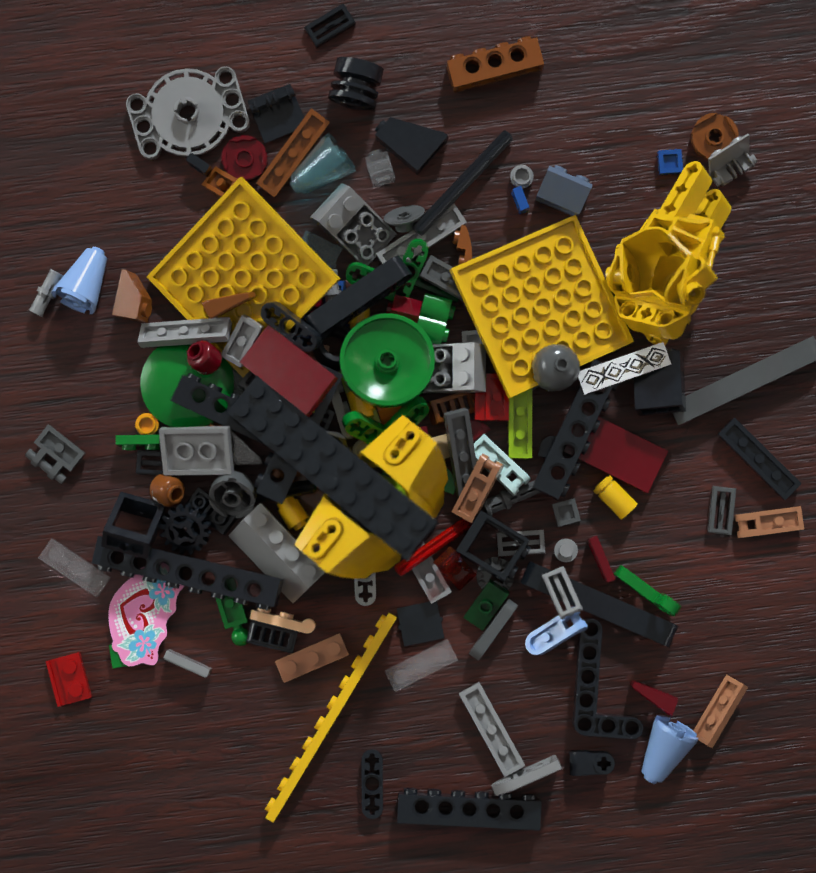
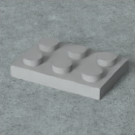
(196, 450)

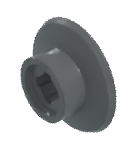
(404, 217)

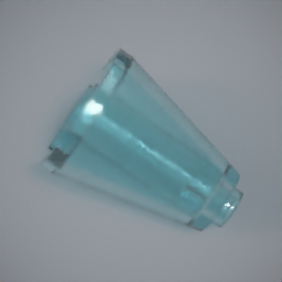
(322, 166)

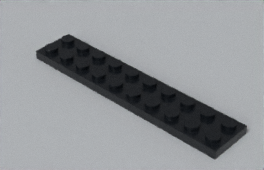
(333, 468)

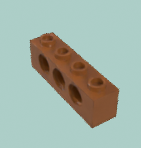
(463, 80)

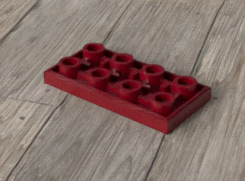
(288, 370)
(621, 454)

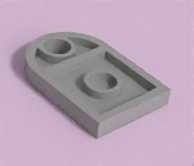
(526, 775)

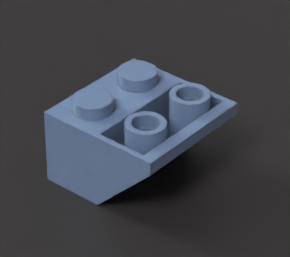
(564, 191)

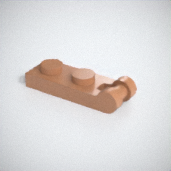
(477, 489)
(770, 521)

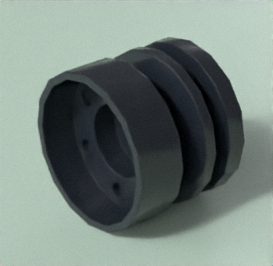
(356, 78)

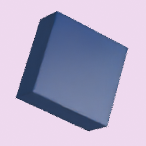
(670, 161)
(520, 200)

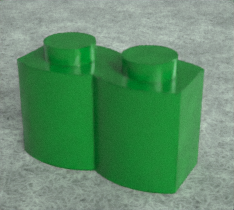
(434, 316)

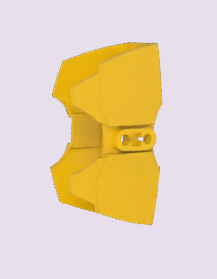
(351, 549)

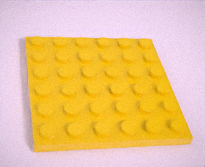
(241, 250)
(537, 296)

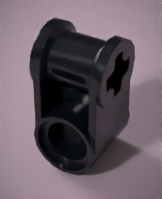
(585, 763)

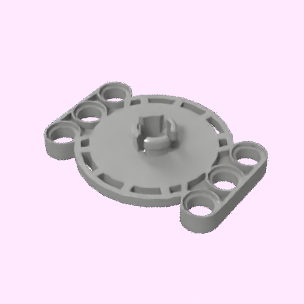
(206, 122)

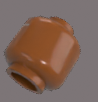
(167, 490)

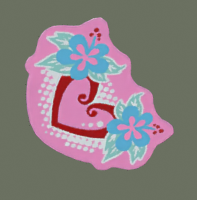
(140, 618)

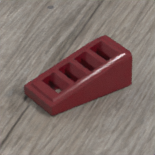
(659, 698)

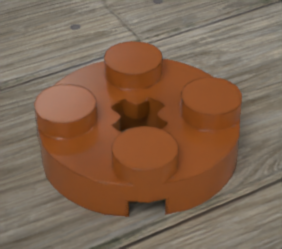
(718, 124)

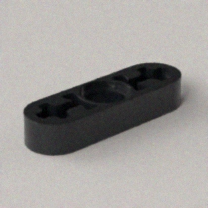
(280, 326)
(366, 766)

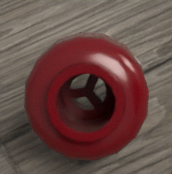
(204, 357)

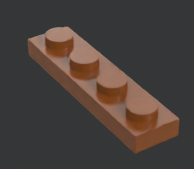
(293, 152)

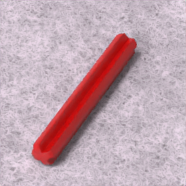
(433, 546)

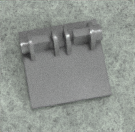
(734, 155)

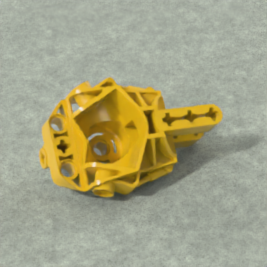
(671, 248)

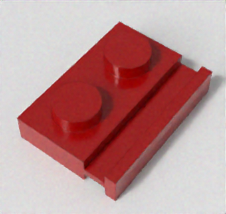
(493, 403)
(68, 679)

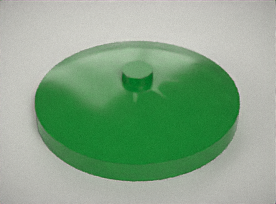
(387, 360)
(161, 377)

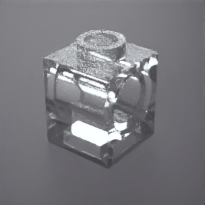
(379, 168)

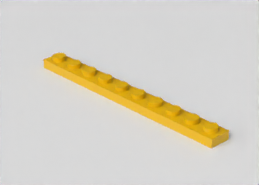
(324, 724)

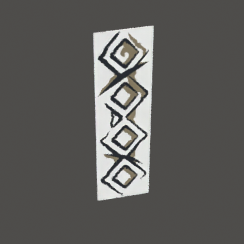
(624, 368)

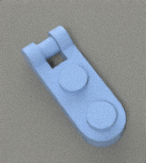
(554, 633)

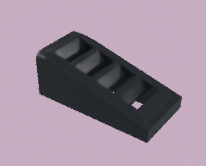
(252, 633)

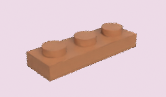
(312, 657)
(719, 710)

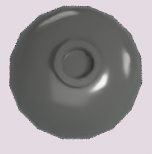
(555, 367)
(233, 494)

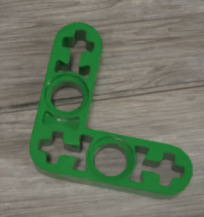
(421, 257)
(414, 411)
(658, 599)

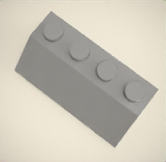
(274, 552)

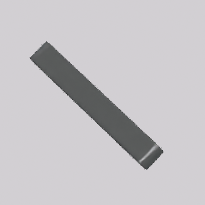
(748, 379)

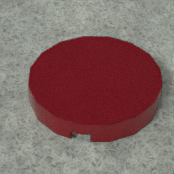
(244, 158)

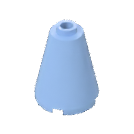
(83, 281)
(666, 748)

